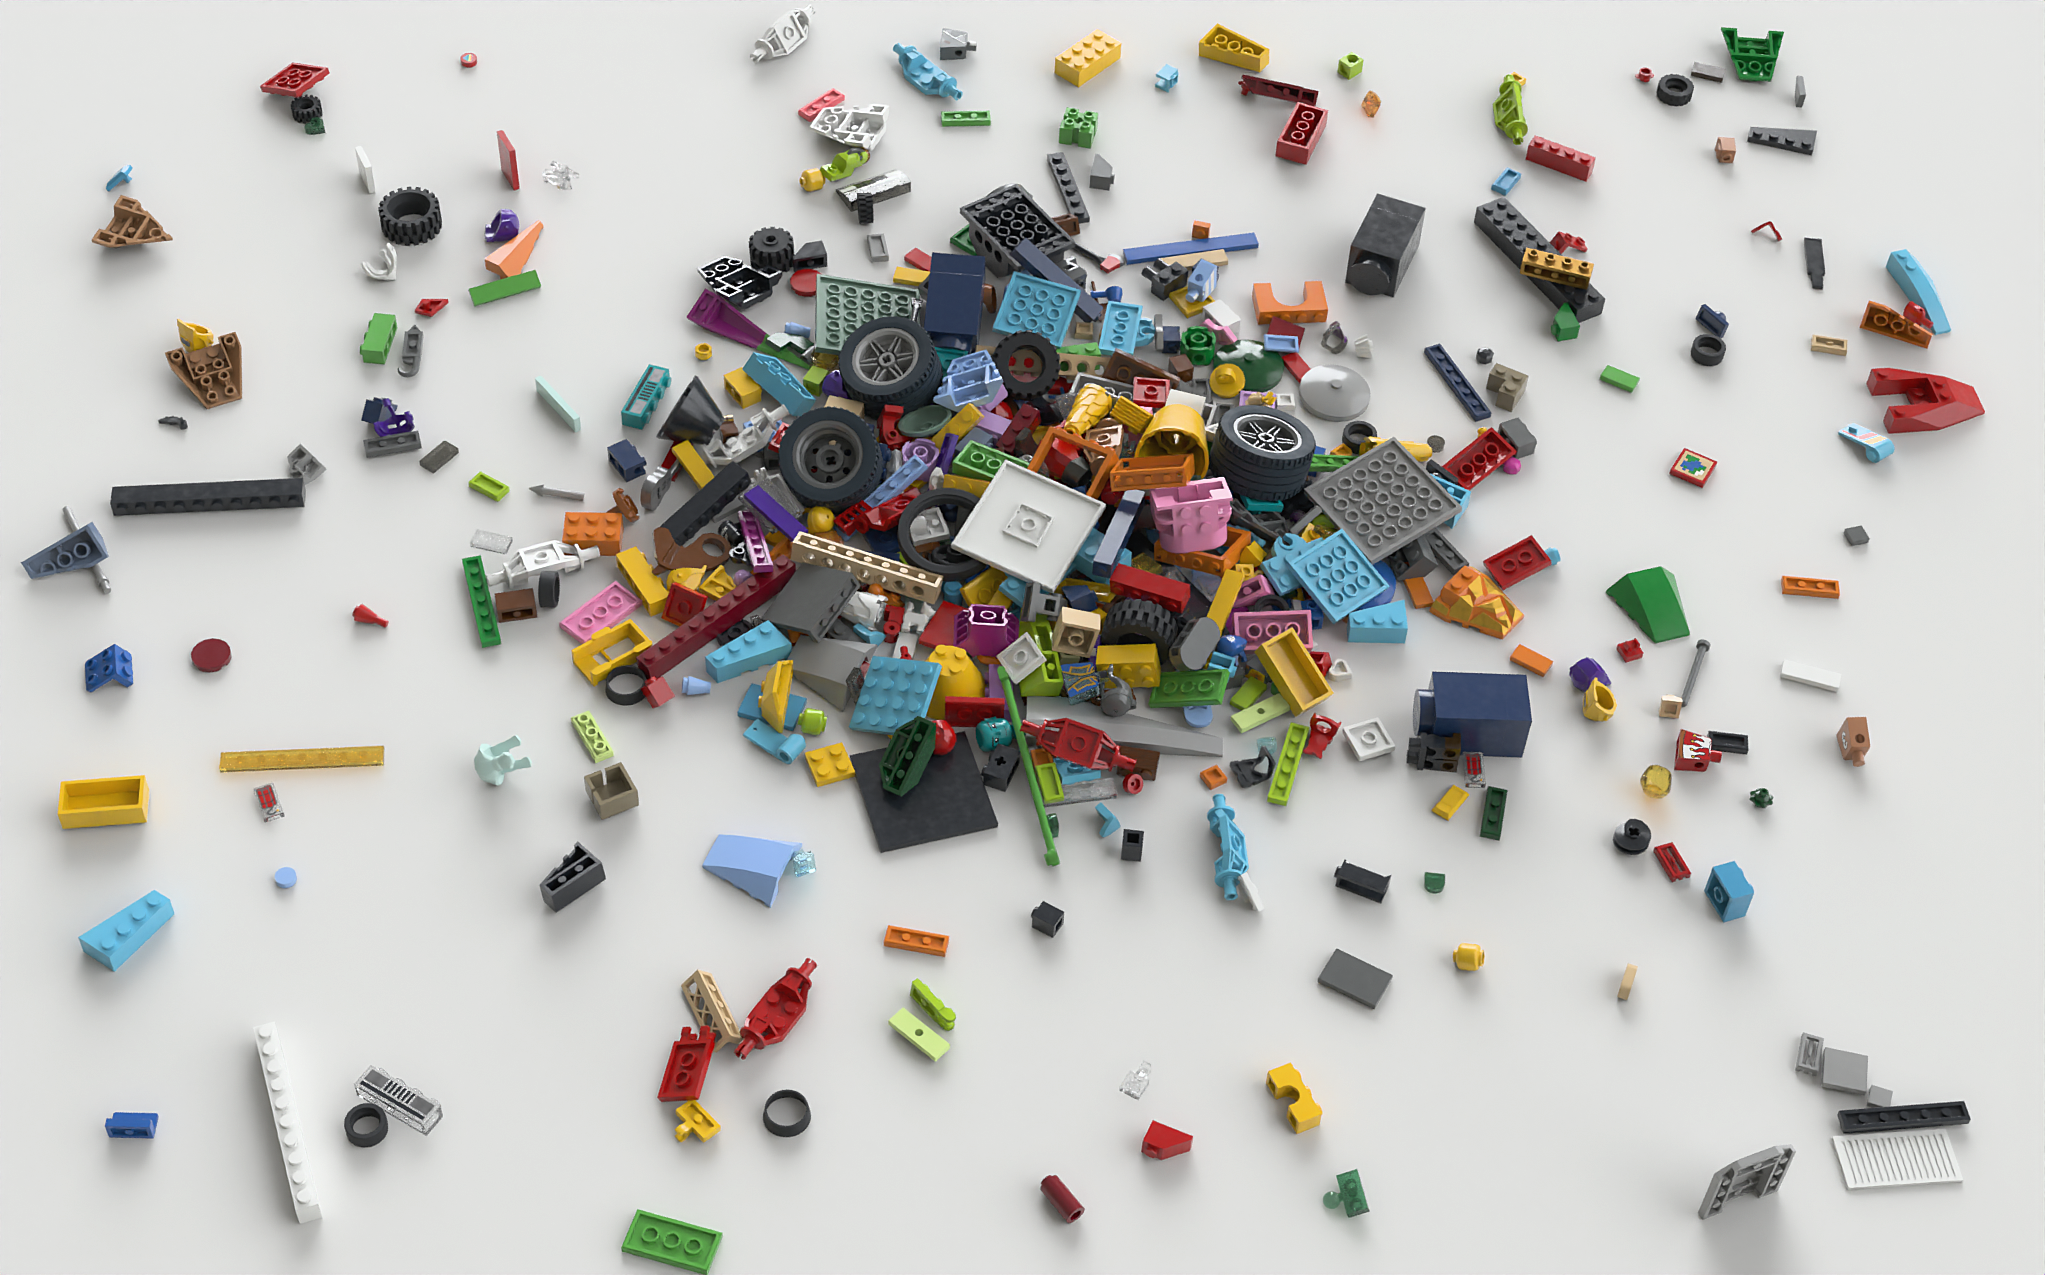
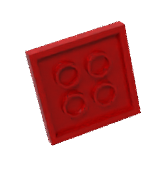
(294, 79)

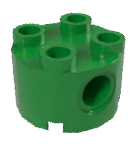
(1198, 345)

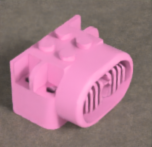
(1192, 515)

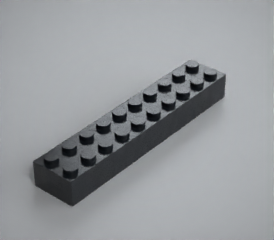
(1514, 234)

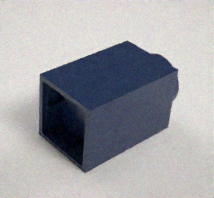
(955, 301)
(1483, 707)

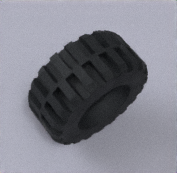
(1047, 354)
(1141, 618)

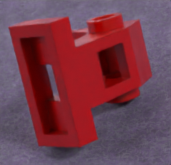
(887, 423)

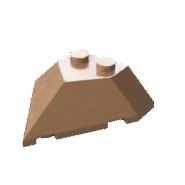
(130, 226)

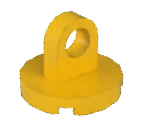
(1227, 380)

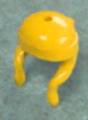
(819, 519)

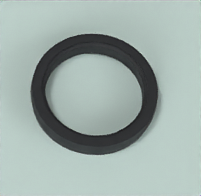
(913, 509)

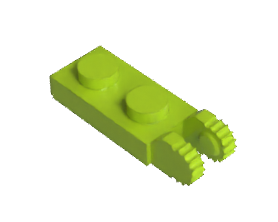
(932, 1005)

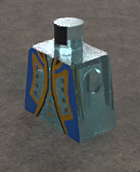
(1082, 681)

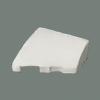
(1191, 400)

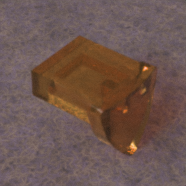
(1371, 103)

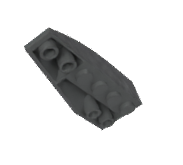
(1418, 556)

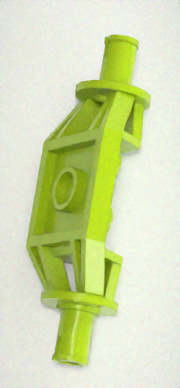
(1509, 111)

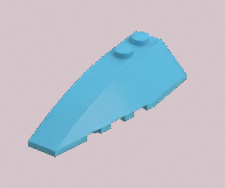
(1918, 288)

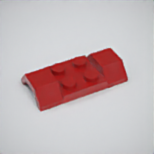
(888, 513)

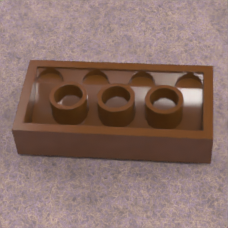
(1124, 367)

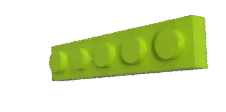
(1288, 764)

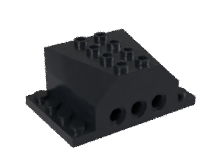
(1003, 221)

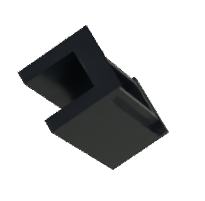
(1362, 881)

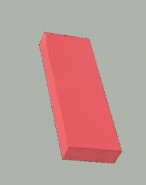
(826, 100)

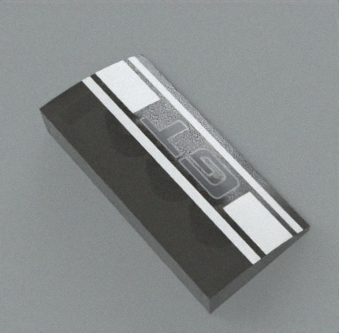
(881, 187)

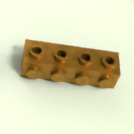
(1556, 268)

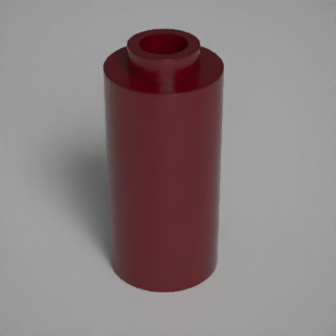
(1061, 1198)

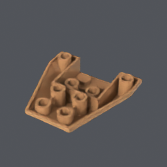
(211, 372)

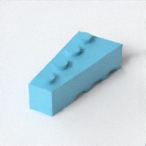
(779, 383)
(748, 652)
(127, 930)

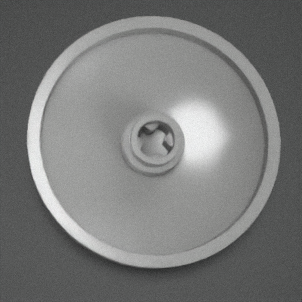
(1334, 393)

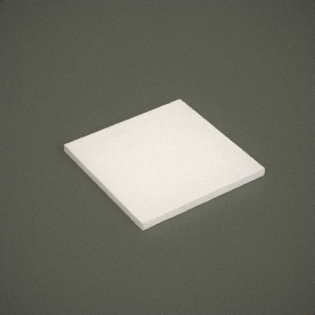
(1028, 526)

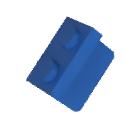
(109, 665)

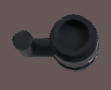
(731, 532)

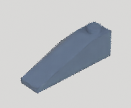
(76, 551)

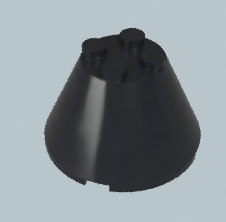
(692, 416)

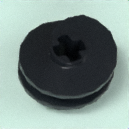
(1632, 837)

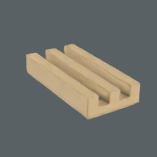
(1829, 345)

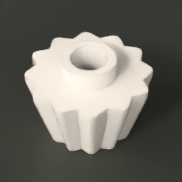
(1363, 346)

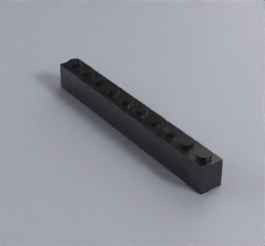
(208, 496)

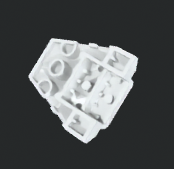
(853, 127)

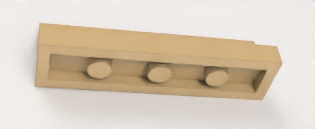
(713, 1005)

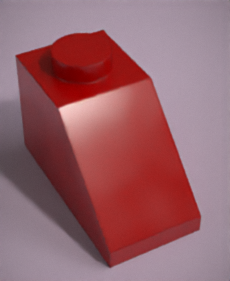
(1165, 1141)

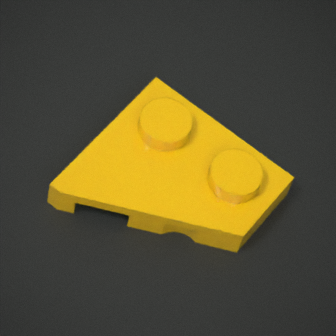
(717, 584)

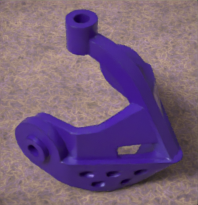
(382, 428)

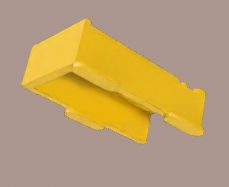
(604, 639)

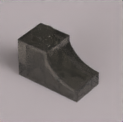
(1025, 444)

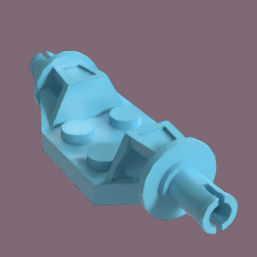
(925, 74)
(1234, 858)

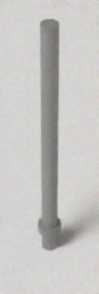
(102, 581)

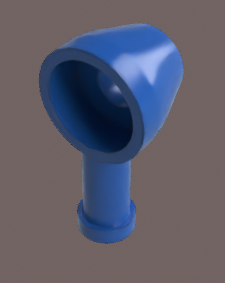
(1112, 293)

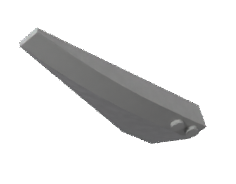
(1124, 730)

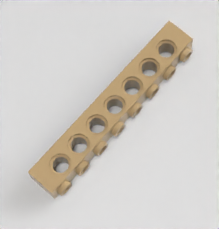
(1071, 359)
(868, 567)

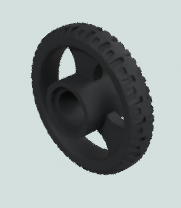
(952, 556)

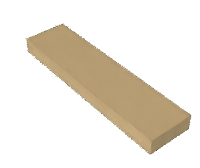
(1216, 257)

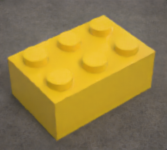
(1131, 663)

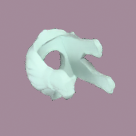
(495, 761)

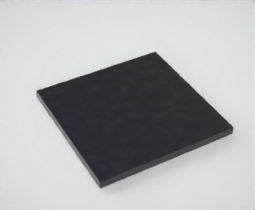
(941, 806)

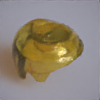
(824, 361)
(1656, 781)

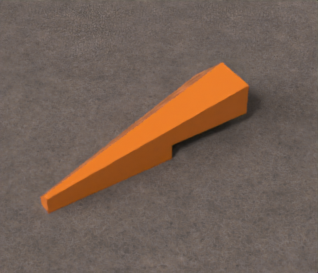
(514, 254)

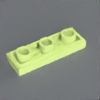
(1260, 713)
(592, 736)
(919, 1034)

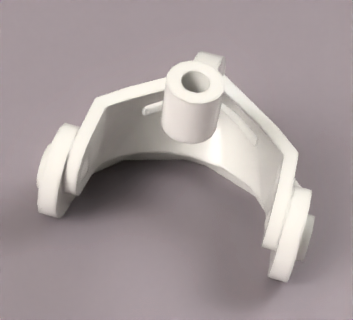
(388, 274)

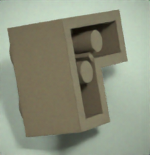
(1508, 384)

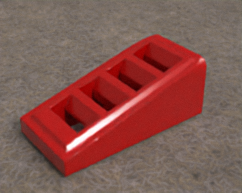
(845, 517)

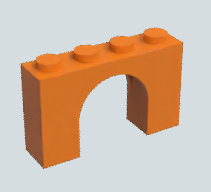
(1312, 310)

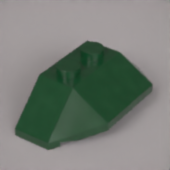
(907, 755)

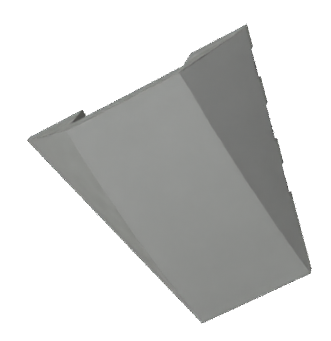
(828, 664)

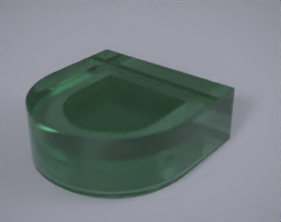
(1053, 823)
(1434, 882)

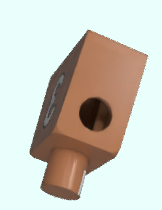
(1854, 740)

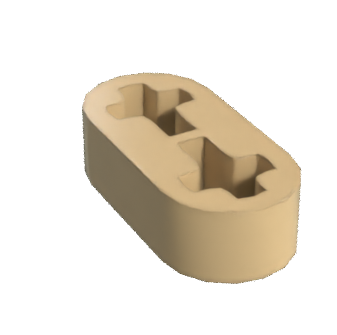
(1627, 981)

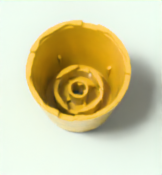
(1176, 431)

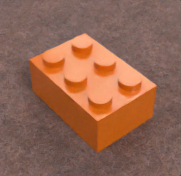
(593, 530)

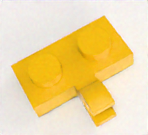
(695, 1120)

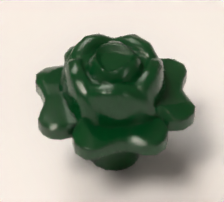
(1761, 798)

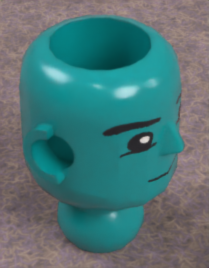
(994, 732)

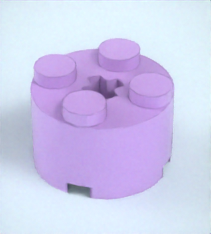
(926, 451)

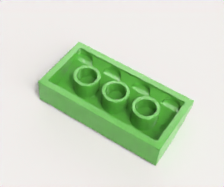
(982, 461)

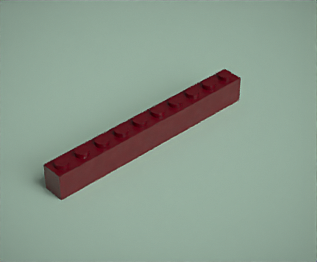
(715, 619)

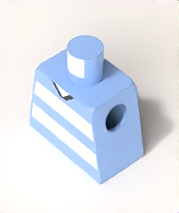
(1202, 281)

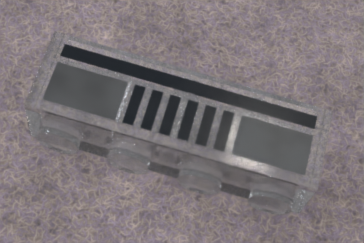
(399, 1100)

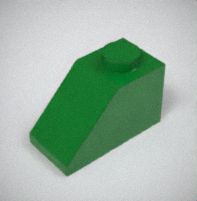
(1565, 324)

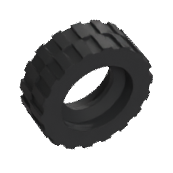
(1675, 98)

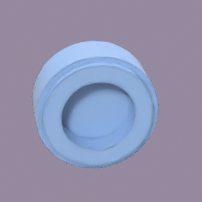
(285, 877)

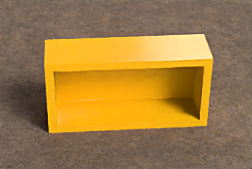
(1087, 58)
(1293, 672)
(103, 801)

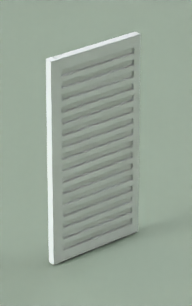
(1896, 1159)

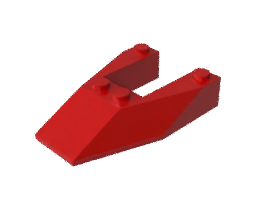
(1933, 400)

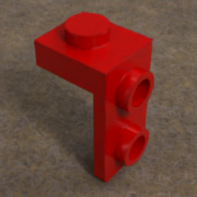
(1562, 241)

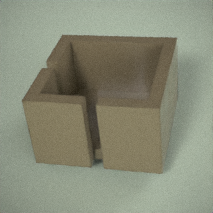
(616, 795)

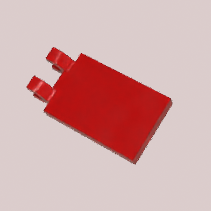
(687, 1066)

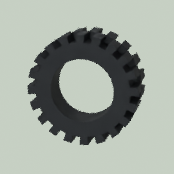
(408, 203)

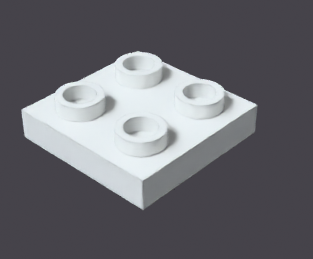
(928, 527)

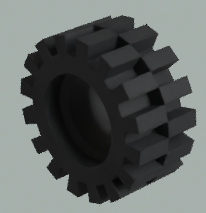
(306, 108)
(865, 208)

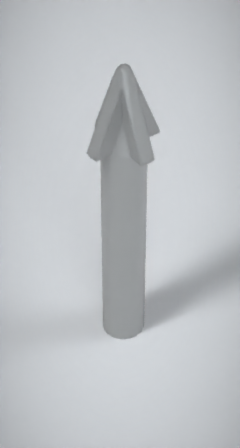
(540, 490)

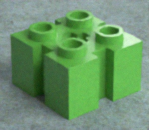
(1078, 127)

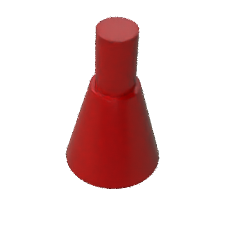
(365, 615)

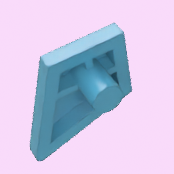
(121, 175)

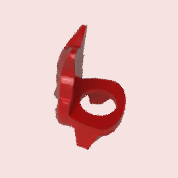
(1320, 736)

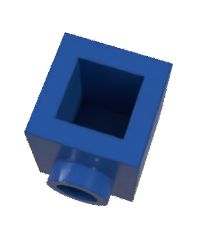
(1316, 613)

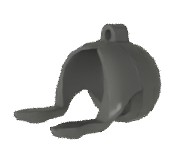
(1118, 700)

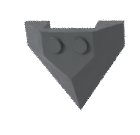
(1267, 525)

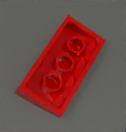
(1480, 459)

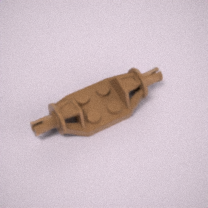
(1107, 433)

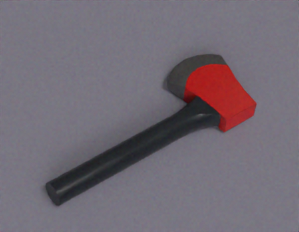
(1106, 264)

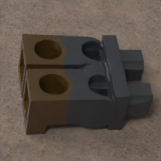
(1435, 752)

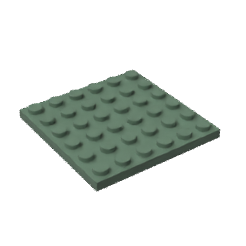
(849, 303)

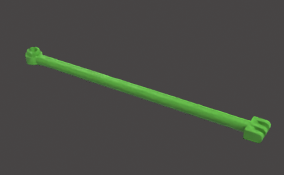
(1051, 857)

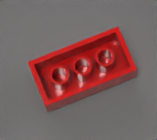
(1301, 133)

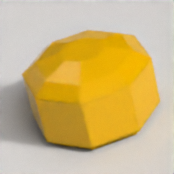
(703, 351)

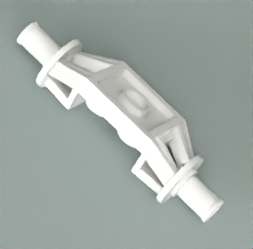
(784, 34)
(747, 442)
(541, 558)

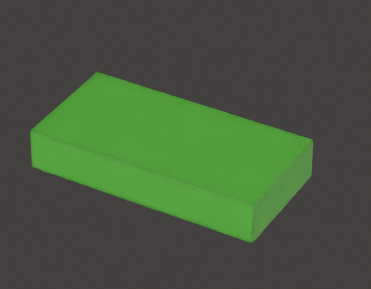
(1619, 378)

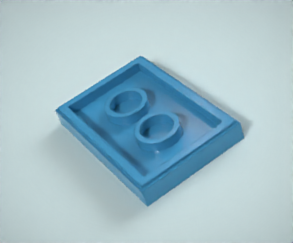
(750, 710)

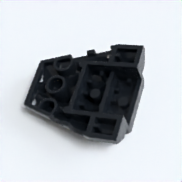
(739, 282)

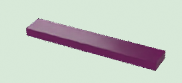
(755, 542)

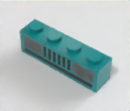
(646, 397)

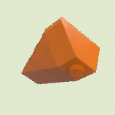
(1888, 322)

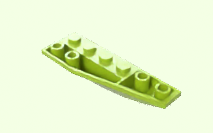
(1048, 677)

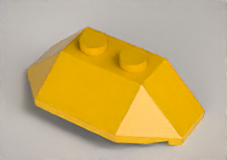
(776, 694)

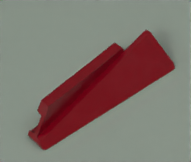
(1280, 90)

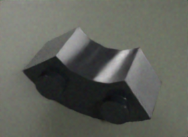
(1048, 411)

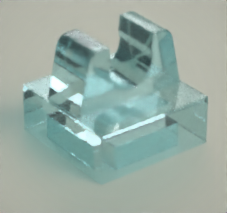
(803, 863)

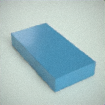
(1506, 181)

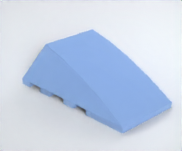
(969, 380)
(751, 863)

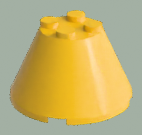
(957, 678)

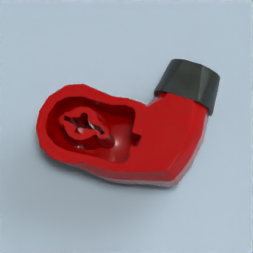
(1067, 463)

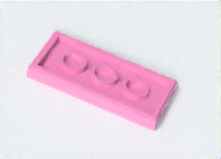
(601, 611)

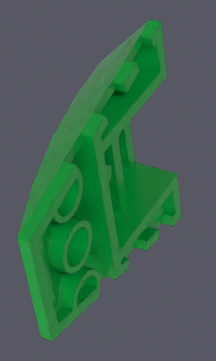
(1753, 57)
(1653, 602)

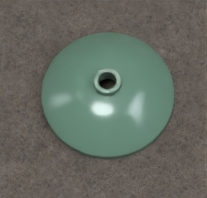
(925, 421)

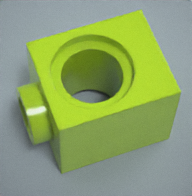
(1350, 65)
(814, 380)

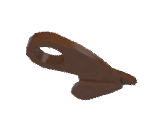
(673, 557)

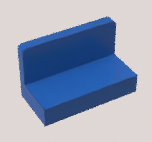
(132, 1125)

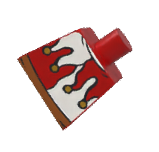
(1694, 752)

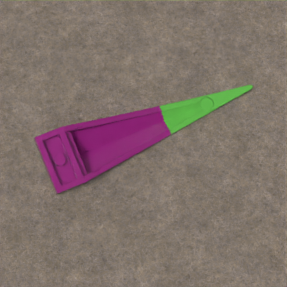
(721, 318)

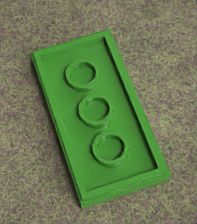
(1190, 688)
(672, 1242)

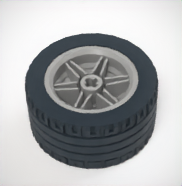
(890, 365)

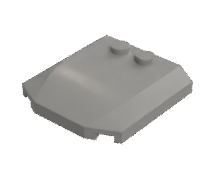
(1757, 1172)

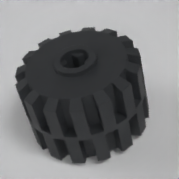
(772, 248)

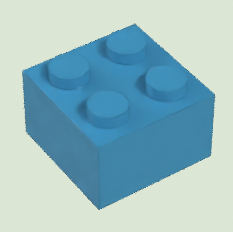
(1729, 891)

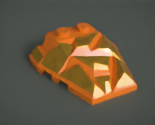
(1476, 602)

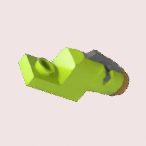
(844, 163)

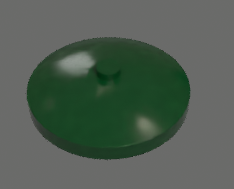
(1260, 367)

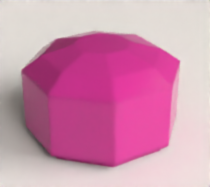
(1512, 466)

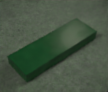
(1493, 813)

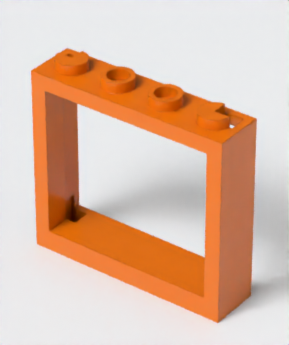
(1152, 472)
(1103, 474)
(1204, 562)

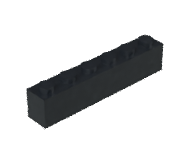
(707, 503)

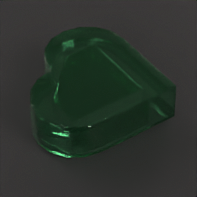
(315, 126)

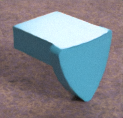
(870, 637)
(1111, 822)

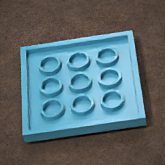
(1038, 307)
(1337, 576)
(894, 694)

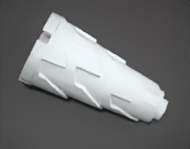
(865, 609)

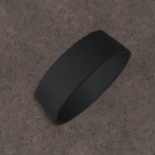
(625, 699)
(790, 1130)

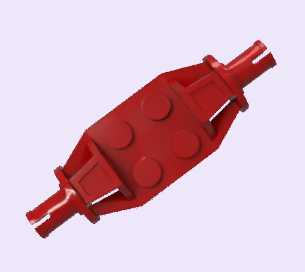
(1078, 744)
(777, 1010)

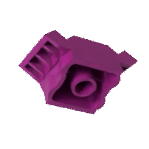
(985, 630)

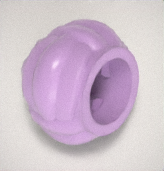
(741, 576)

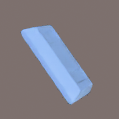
(1281, 343)

